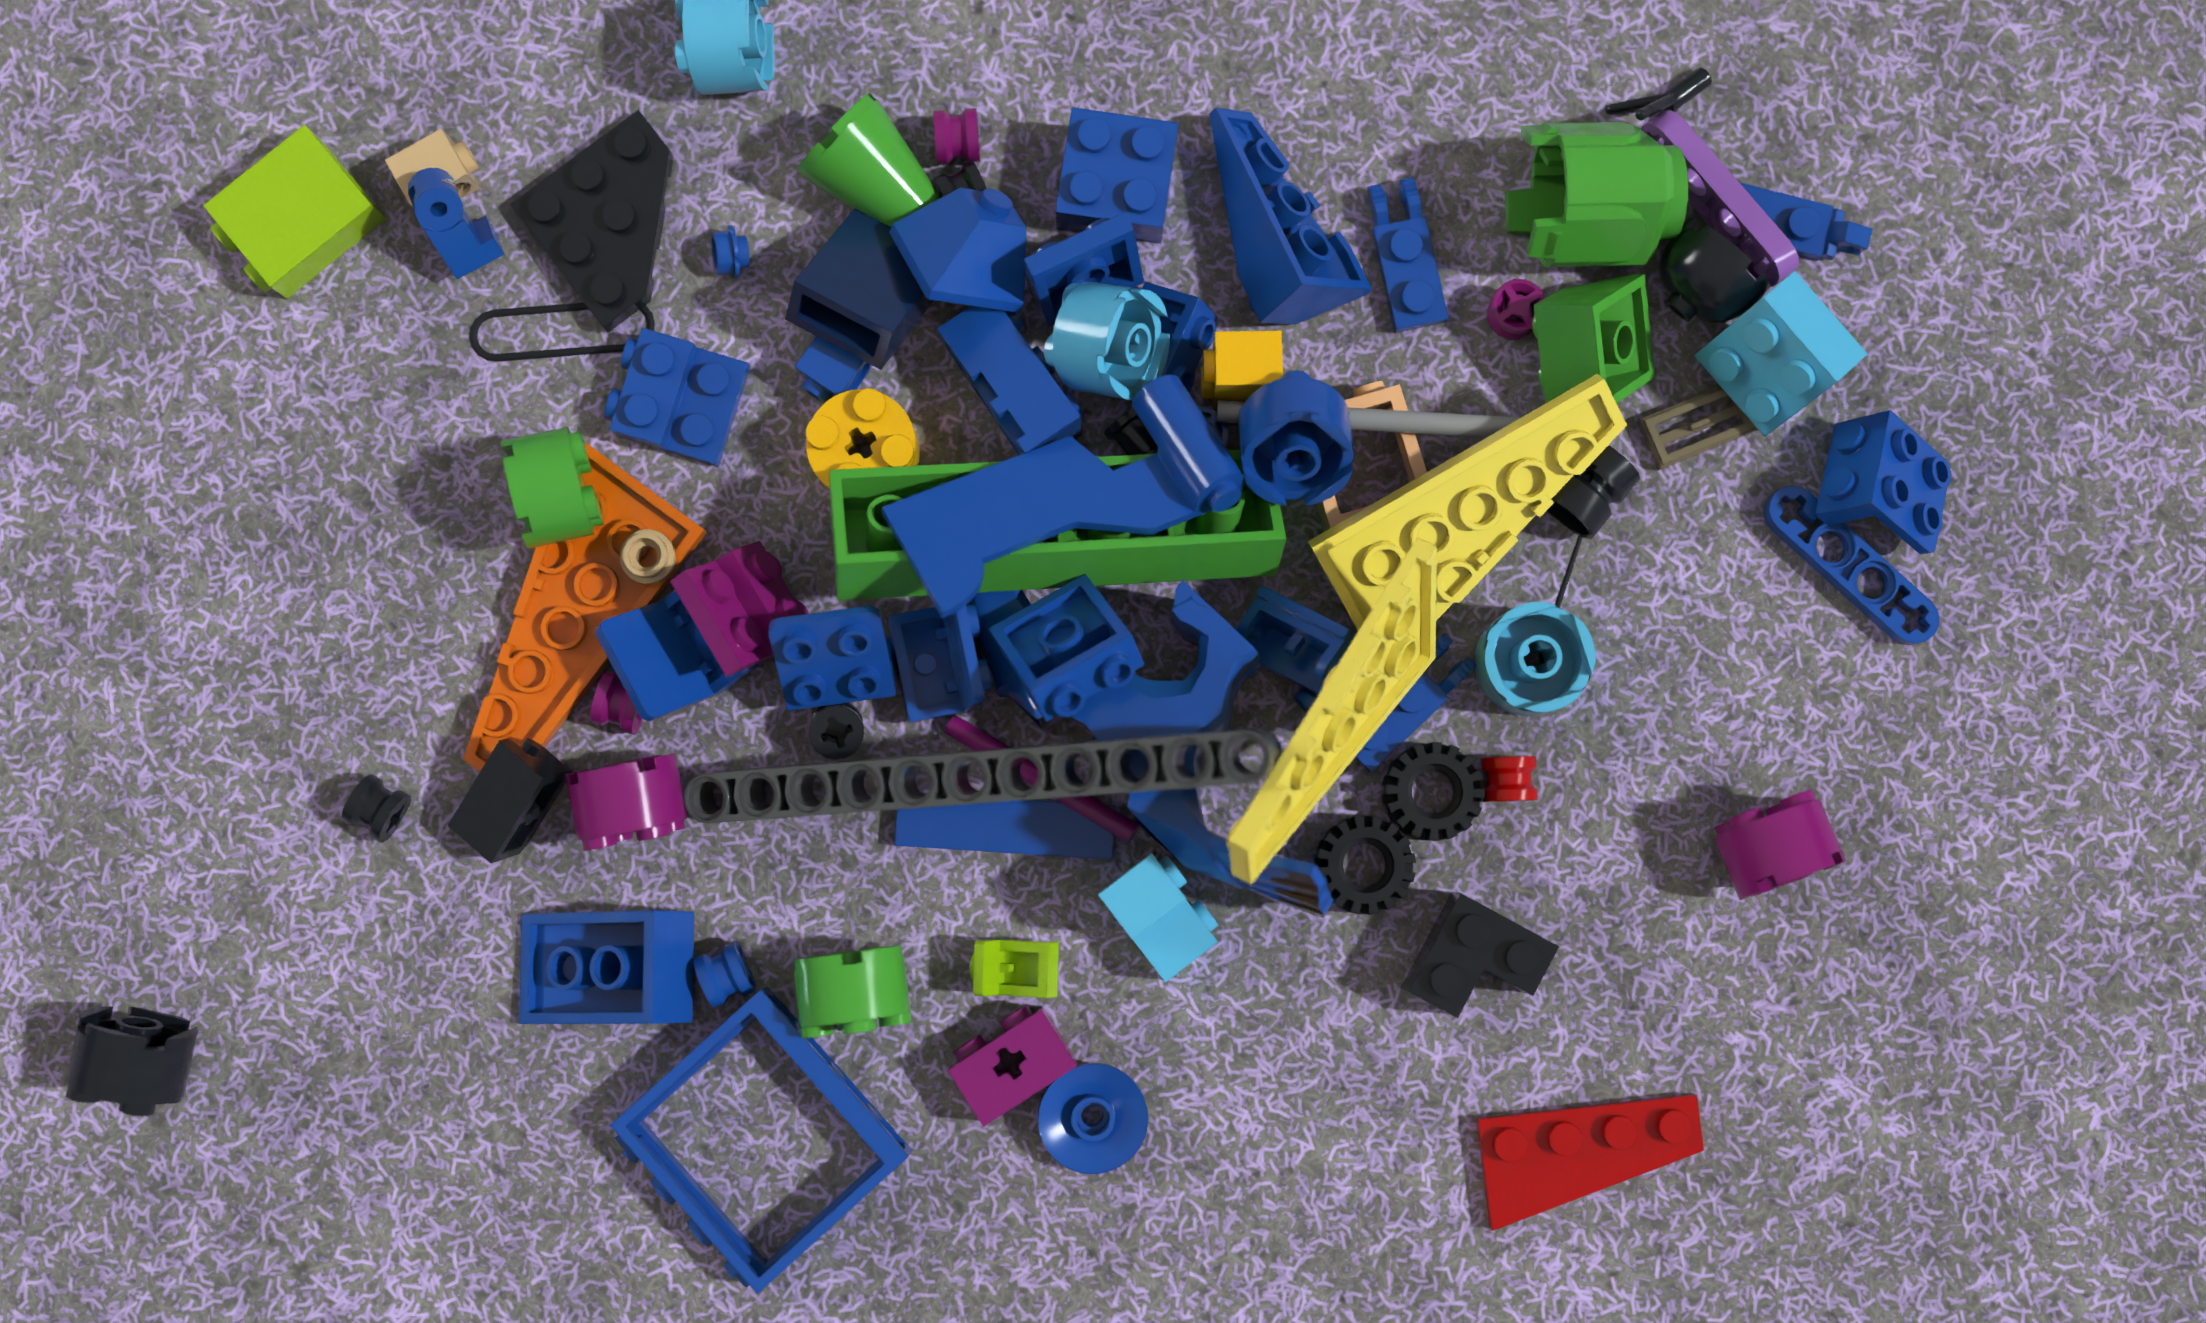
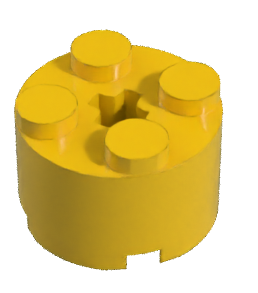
(857, 416)

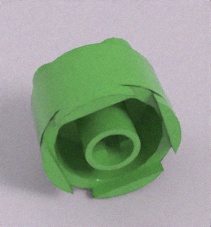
(549, 486)
(851, 991)

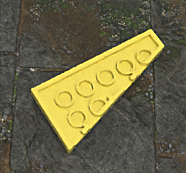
(1470, 502)
(1354, 701)

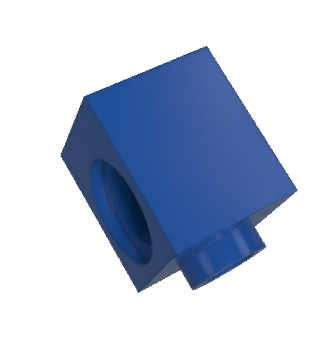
(830, 370)

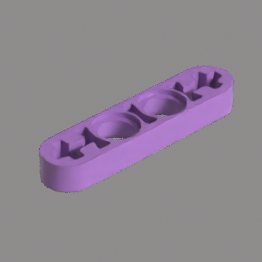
(1725, 201)

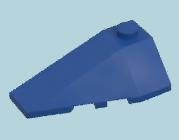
(1277, 244)

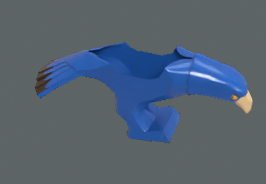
(1168, 708)

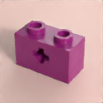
(997, 1092)

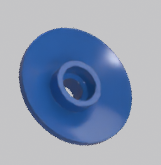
(1099, 1145)

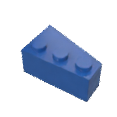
(1011, 378)

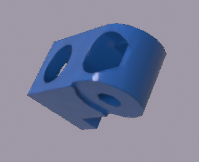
(441, 215)

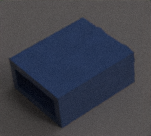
(858, 292)

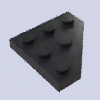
(605, 218)

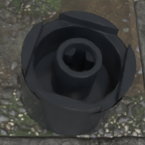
(130, 1059)

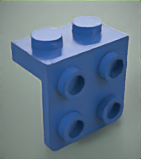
(1887, 473)
(833, 657)
(663, 658)
(938, 662)

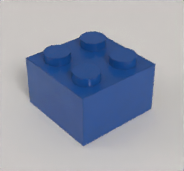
(1116, 168)

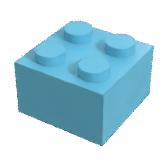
(1781, 354)

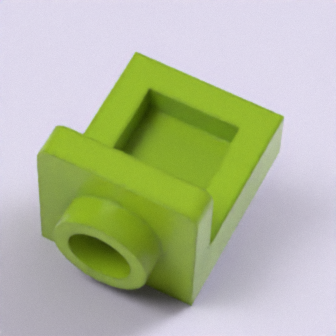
(1015, 968)

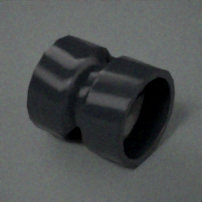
(1585, 498)

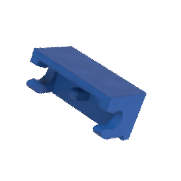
(1294, 639)

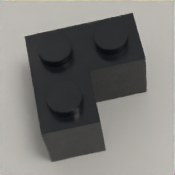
(1471, 941)

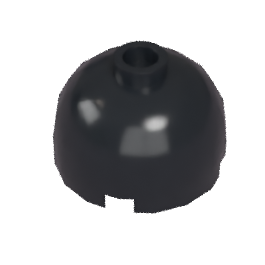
(1708, 276)

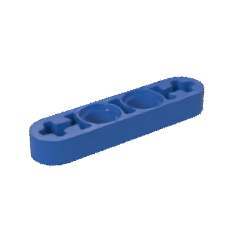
(1855, 558)

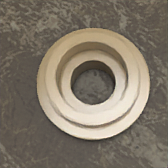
(632, 550)

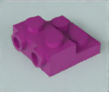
(735, 603)

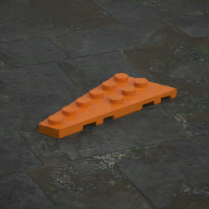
(564, 597)

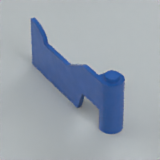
(1062, 488)

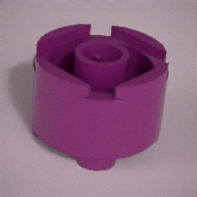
(626, 798)
(1778, 847)

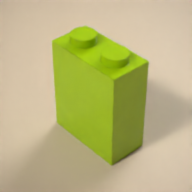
(292, 213)

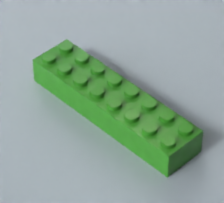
(1215, 545)

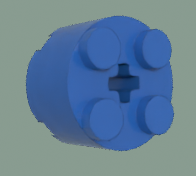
(1296, 440)

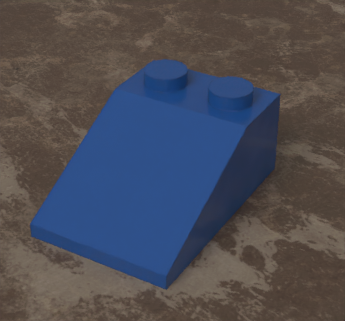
(607, 967)

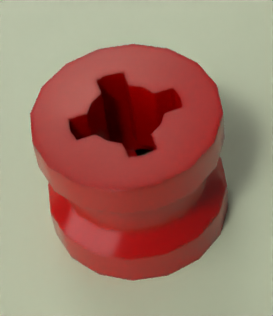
(1509, 778)

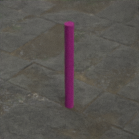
(1084, 805)

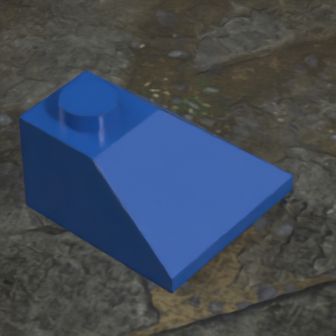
(966, 249)

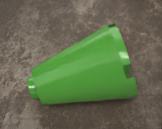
(869, 165)

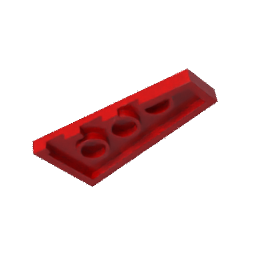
(1570, 1152)

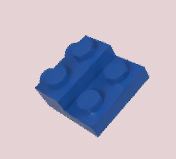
(1099, 254)
(676, 396)
(1068, 648)

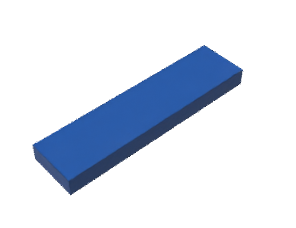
(1005, 827)

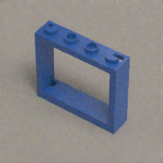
(677, 1185)

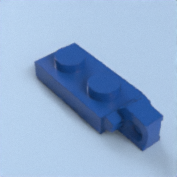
(1812, 226)

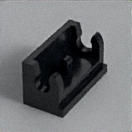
(509, 799)

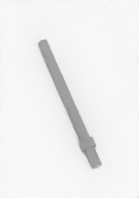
(1400, 421)

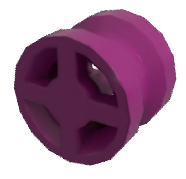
(956, 136)
(1522, 298)
(614, 705)

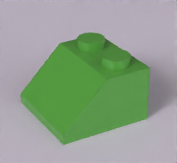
(1594, 332)

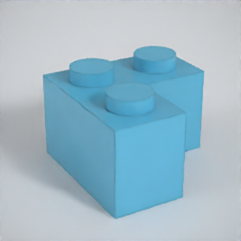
(1158, 916)

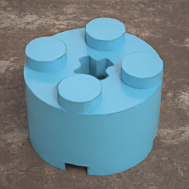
(725, 45)
(1108, 339)
(1539, 629)

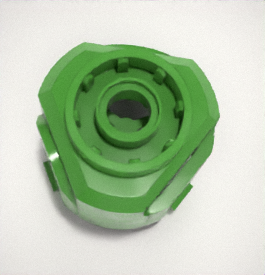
(1598, 195)

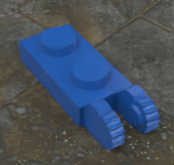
(1407, 261)
(1413, 709)

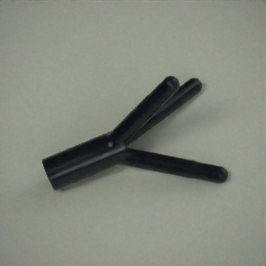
(1669, 100)

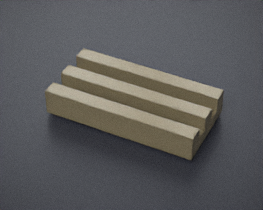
(1656, 442)

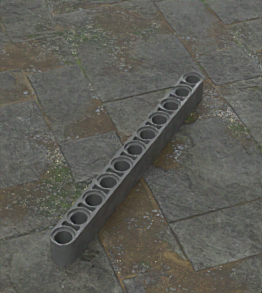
(1001, 772)

